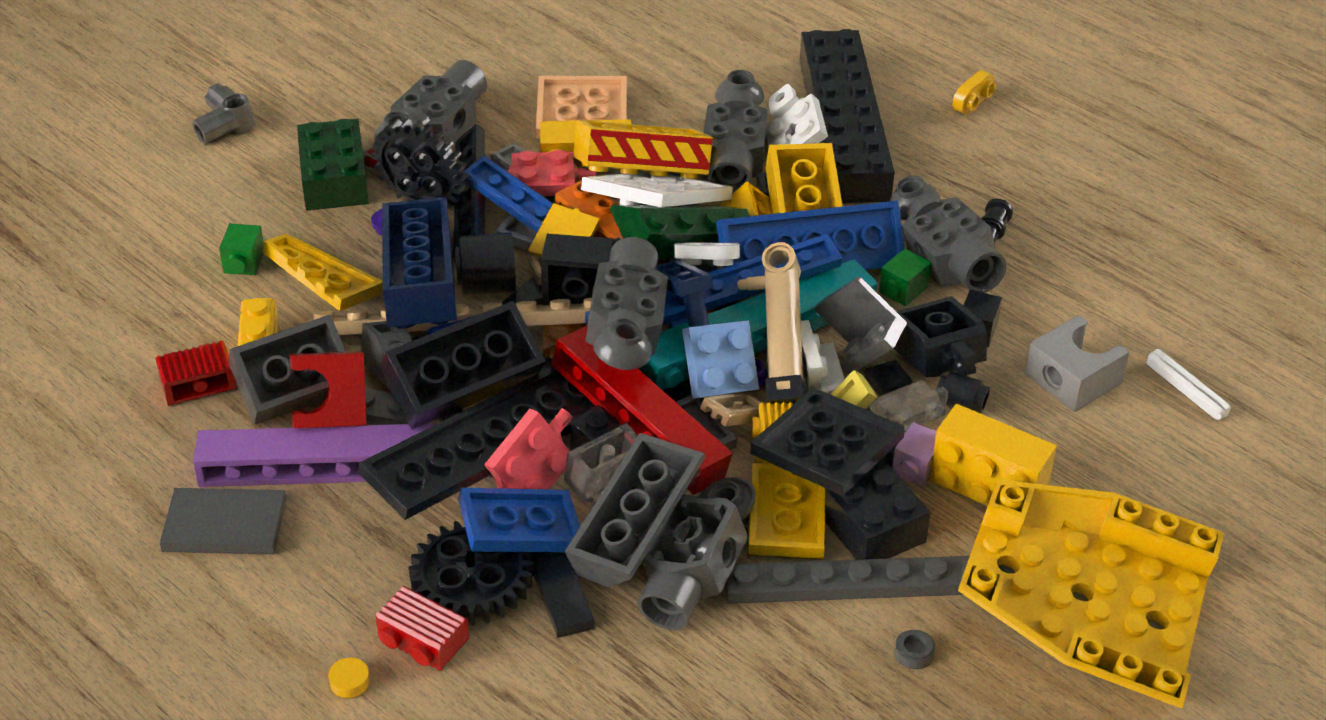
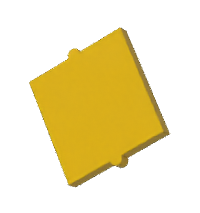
(564, 222)

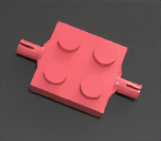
(547, 171)
(531, 453)

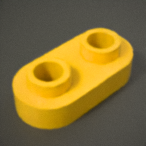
(973, 92)

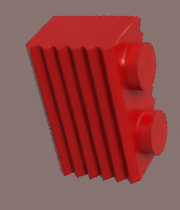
(195, 372)
(421, 628)

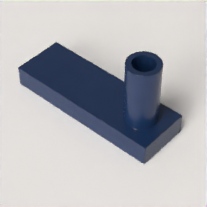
(688, 283)

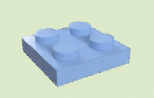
(720, 359)

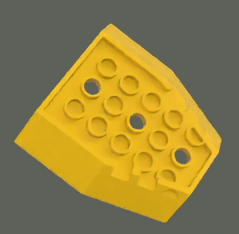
(1117, 553)

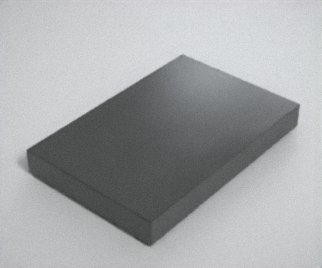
(223, 521)

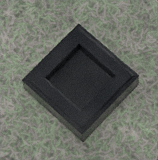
(887, 377)

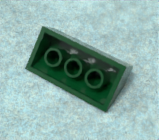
(672, 224)

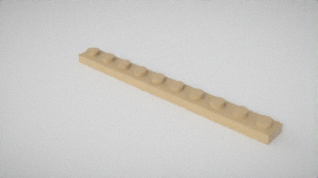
(558, 312)

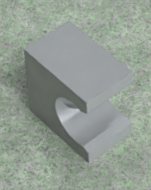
(1068, 371)

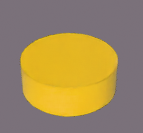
(349, 677)

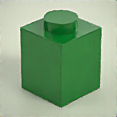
(242, 249)
(904, 277)

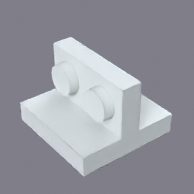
(820, 362)

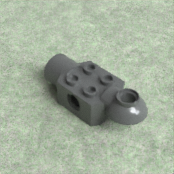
(442, 101)
(737, 130)
(948, 237)
(627, 305)
(695, 551)

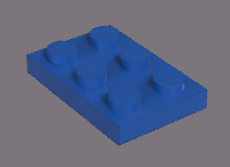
(518, 519)

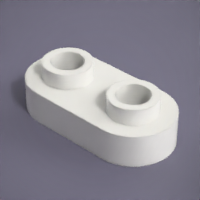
(720, 253)

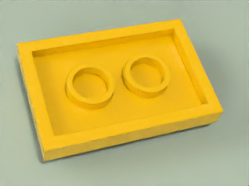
(786, 514)

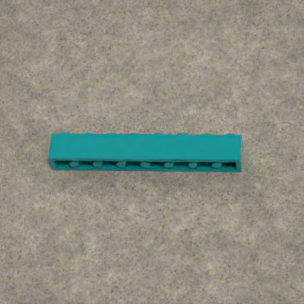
(669, 363)

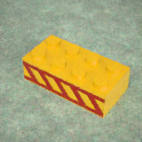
(642, 148)

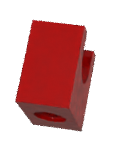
(346, 391)

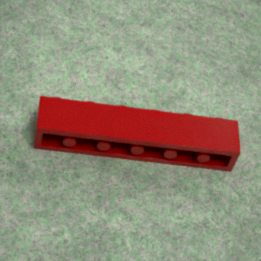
(641, 404)

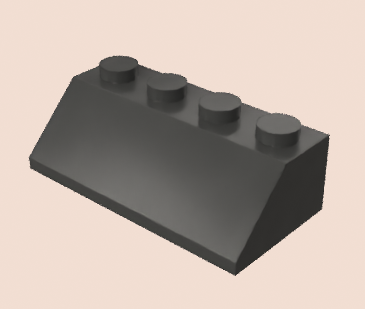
(632, 510)

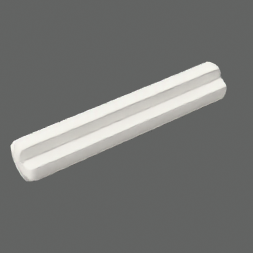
(1188, 384)

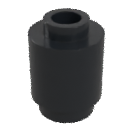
(965, 391)

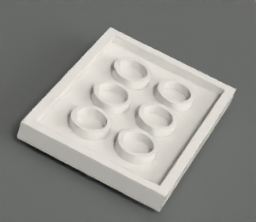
(655, 189)

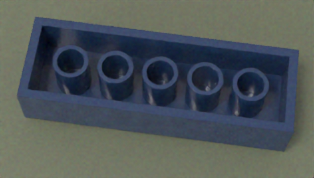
(417, 263)

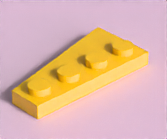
(322, 273)

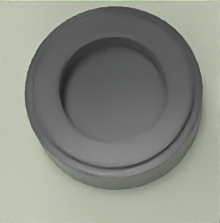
(914, 649)

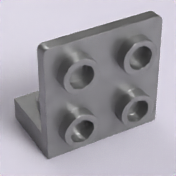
(863, 321)

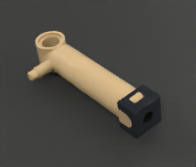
(783, 322)

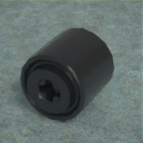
(485, 263)

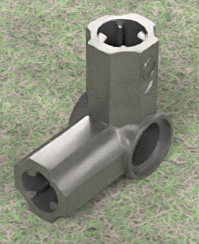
(229, 114)

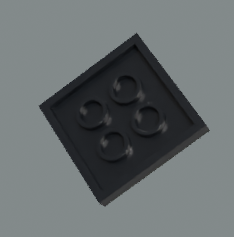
(827, 441)

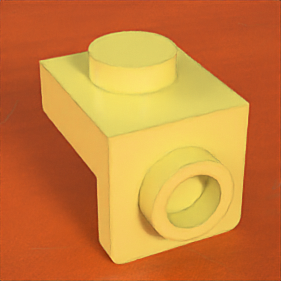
(855, 390)

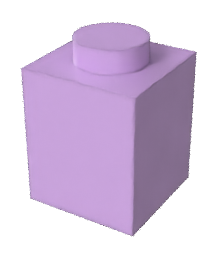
(915, 454)

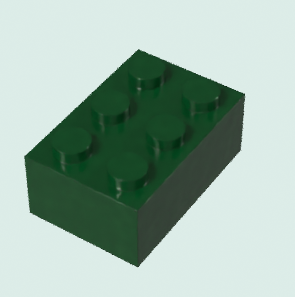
(332, 164)

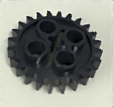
(419, 162)
(467, 579)

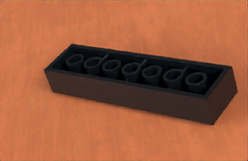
(840, 79)

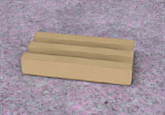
(732, 408)

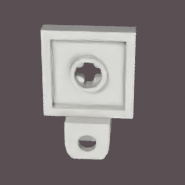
(795, 119)

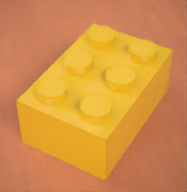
(802, 177)
(978, 450)

